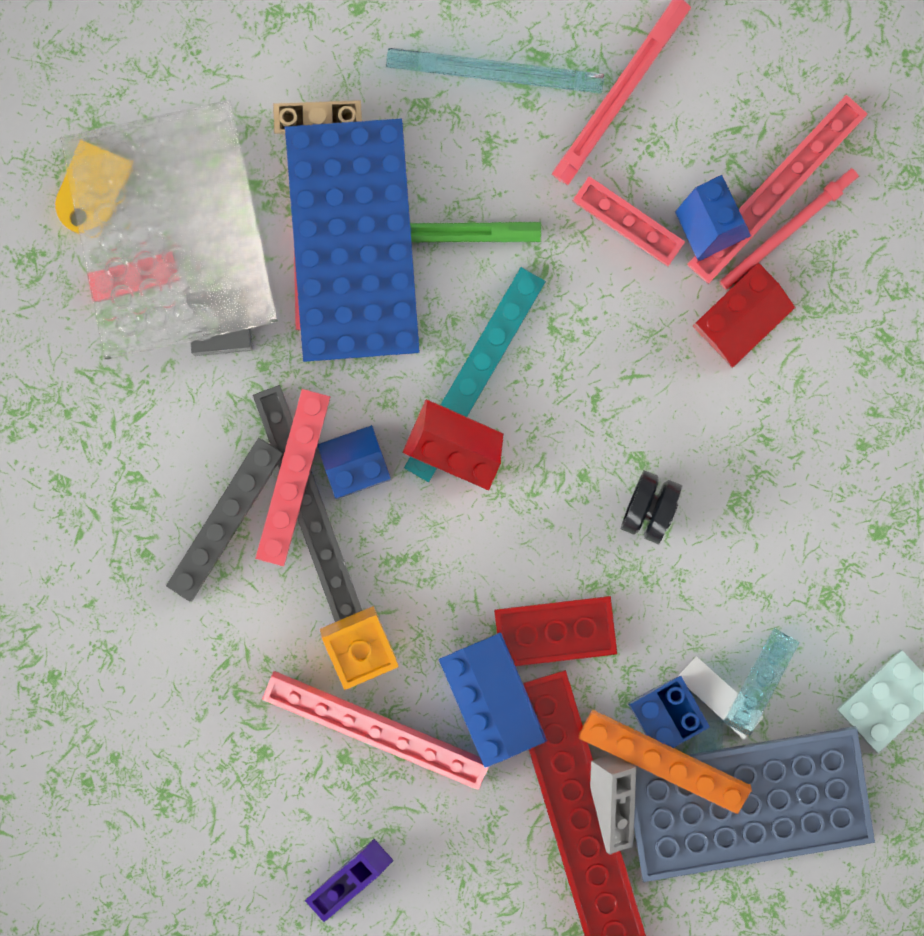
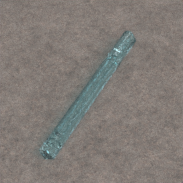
(495, 70)

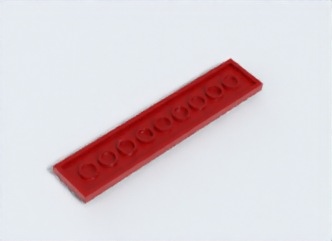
(564, 776)

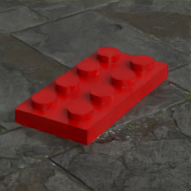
(558, 630)

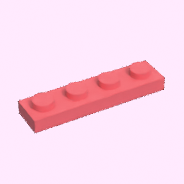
(628, 221)

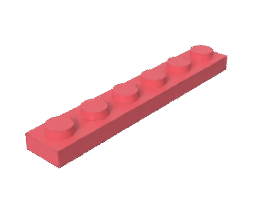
(293, 477)

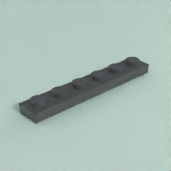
(225, 519)

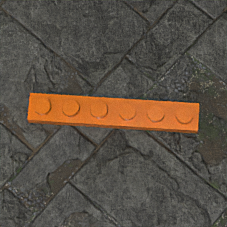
(665, 761)

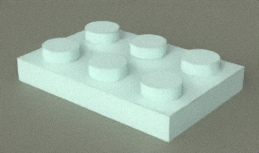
(886, 701)

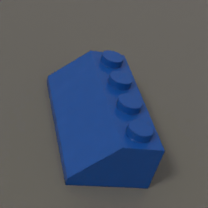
(492, 700)

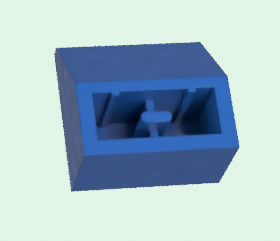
(669, 713)

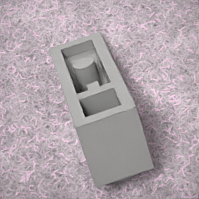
(614, 800)

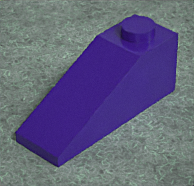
(349, 880)

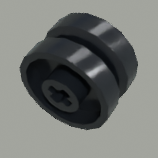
(654, 508)

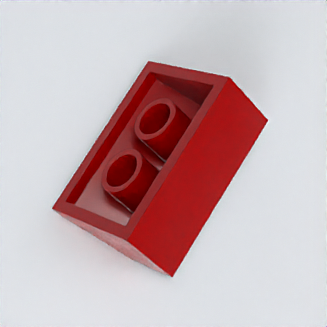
(744, 315)
(456, 444)

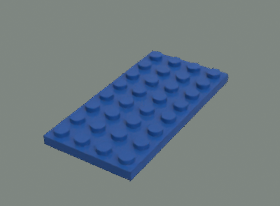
(352, 239)

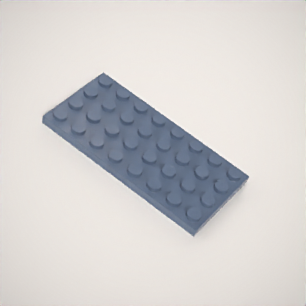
(801, 802)

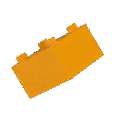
(359, 648)

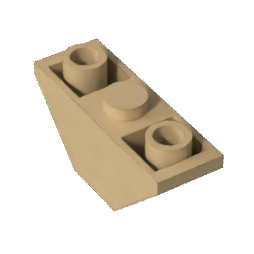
(315, 113)

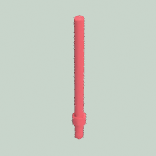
(831, 192)

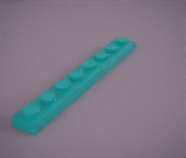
(487, 353)

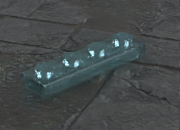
(761, 682)

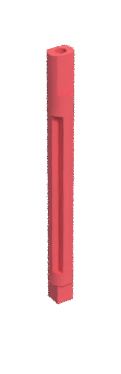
(621, 90)

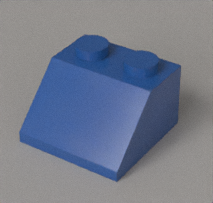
(711, 218)
(354, 462)

